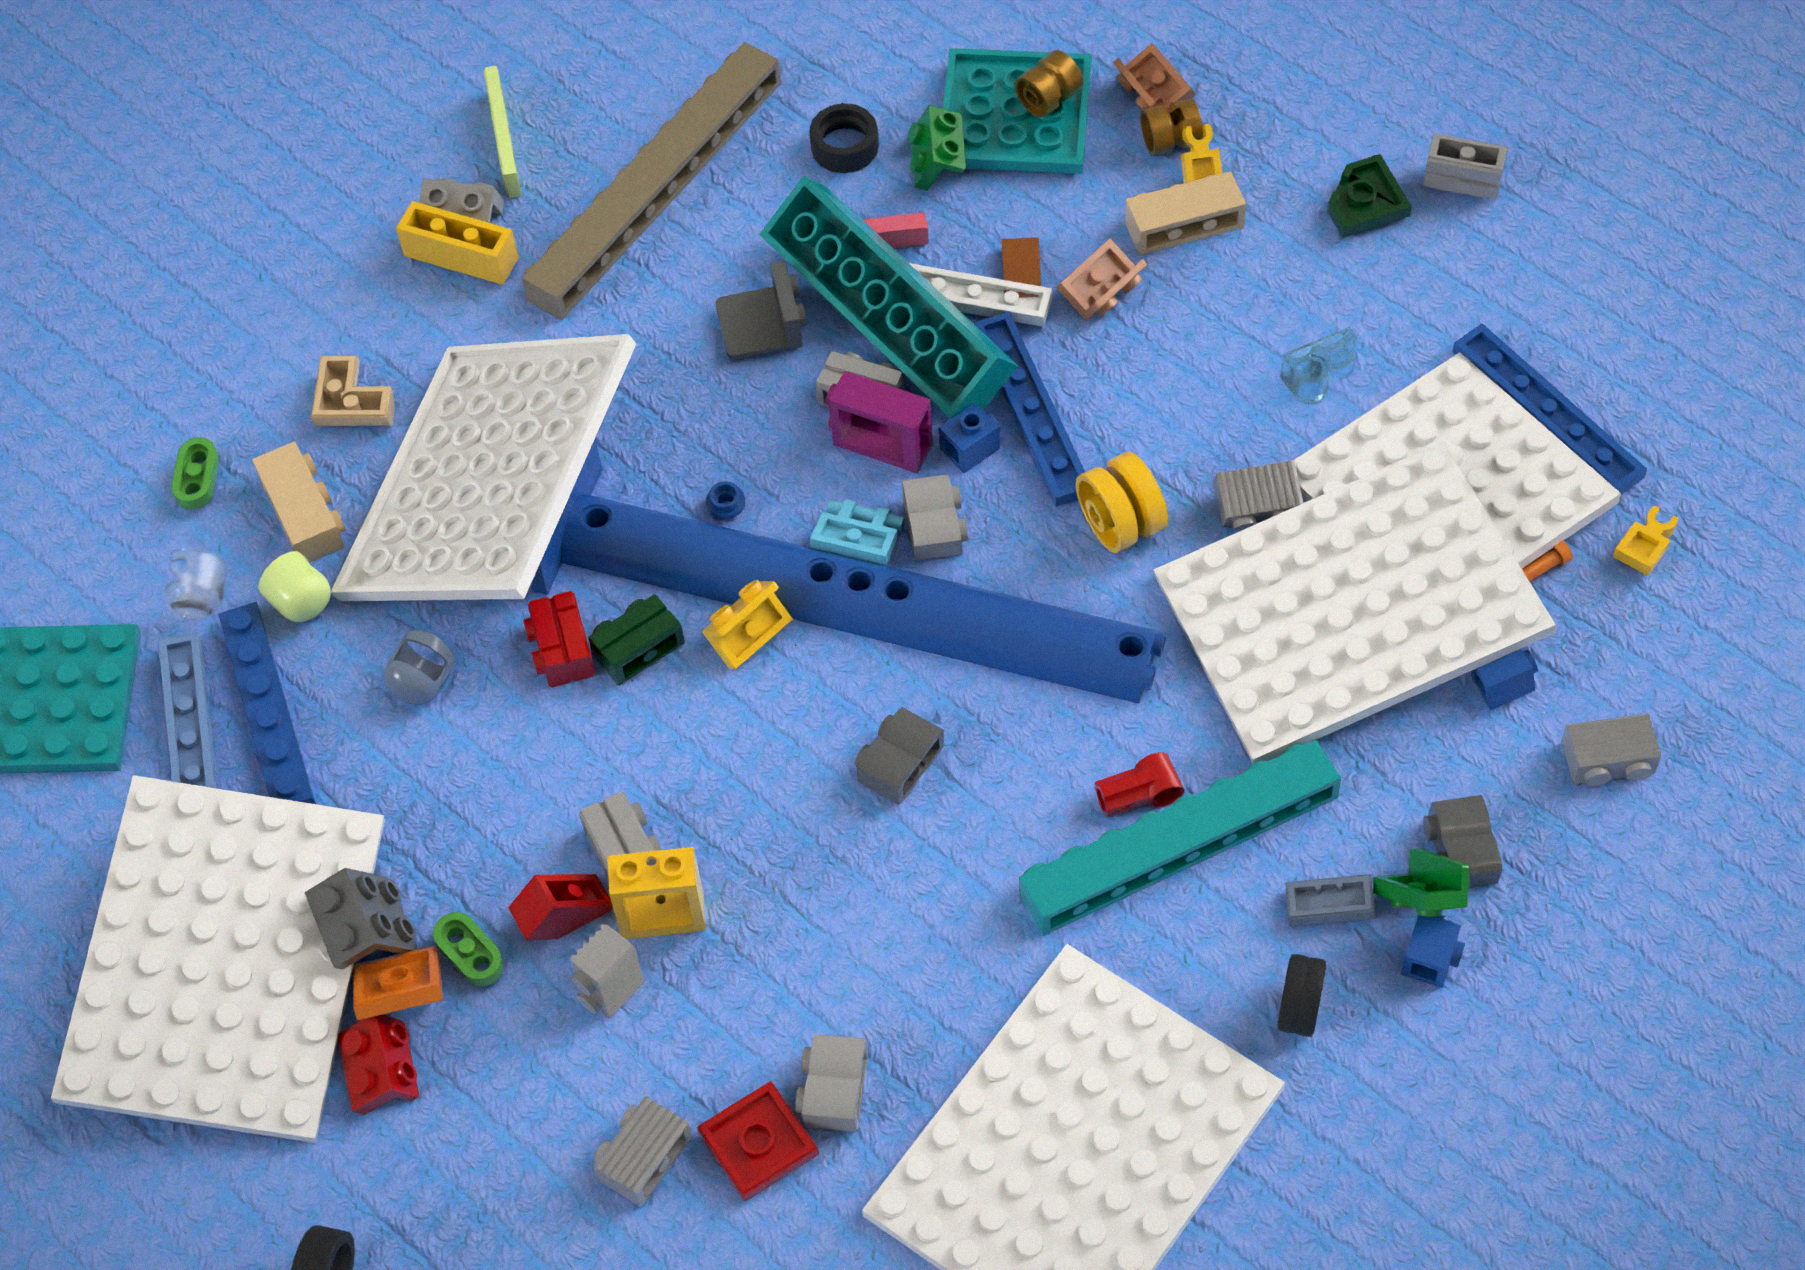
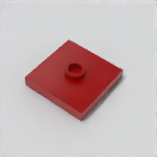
(757, 1141)

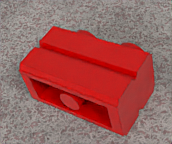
(560, 639)

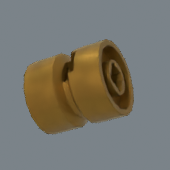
(1051, 80)
(1164, 127)

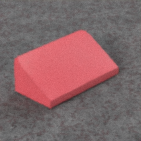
(901, 229)

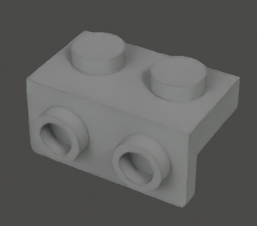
(464, 199)

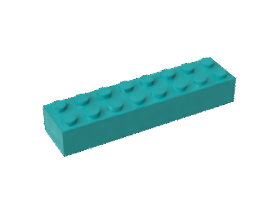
(887, 299)

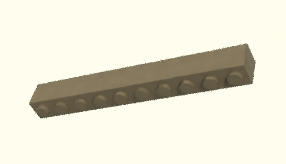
(651, 181)

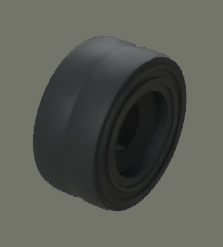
(1301, 995)

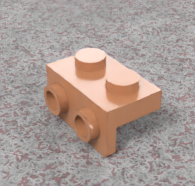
(1153, 79)
(1099, 278)

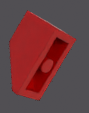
(559, 905)

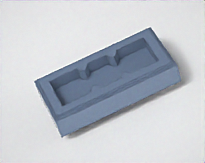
(1330, 900)

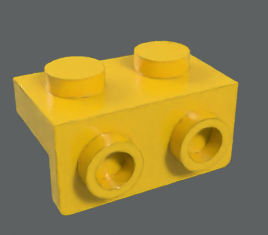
(747, 624)

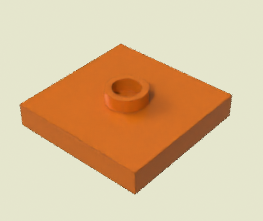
(397, 982)

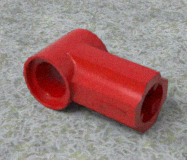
(1149, 782)

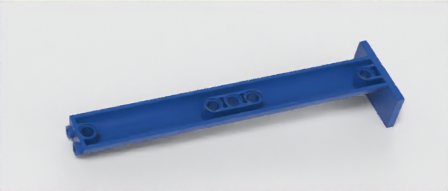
(932, 617)

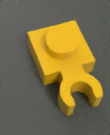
(1200, 160)
(1645, 545)

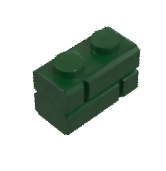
(636, 638)

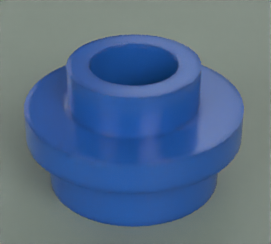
(723, 492)

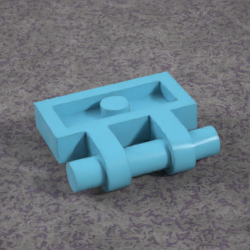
(857, 531)

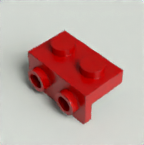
(377, 1063)

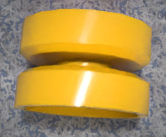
(1122, 502)

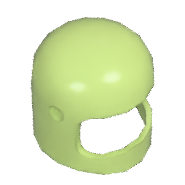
(295, 587)

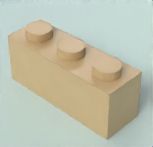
(1185, 213)
(300, 501)

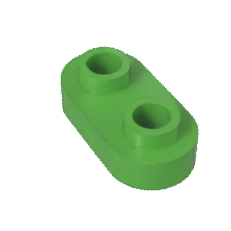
(195, 477)
(470, 951)

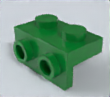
(936, 145)
(1429, 886)

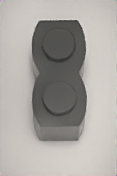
(899, 755)
(1464, 833)

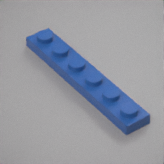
(1550, 408)
(1035, 413)
(265, 704)

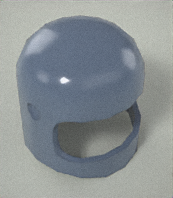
(412, 676)

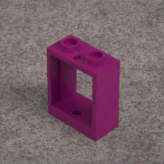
(884, 405)

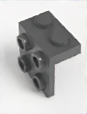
(763, 318)
(359, 915)

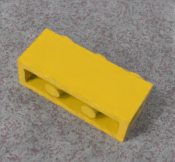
(457, 242)

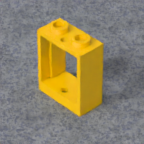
(639, 889)

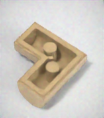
(342, 402)

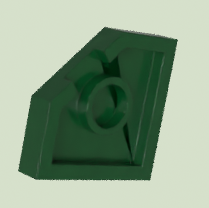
(1367, 197)

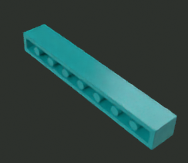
(1178, 836)

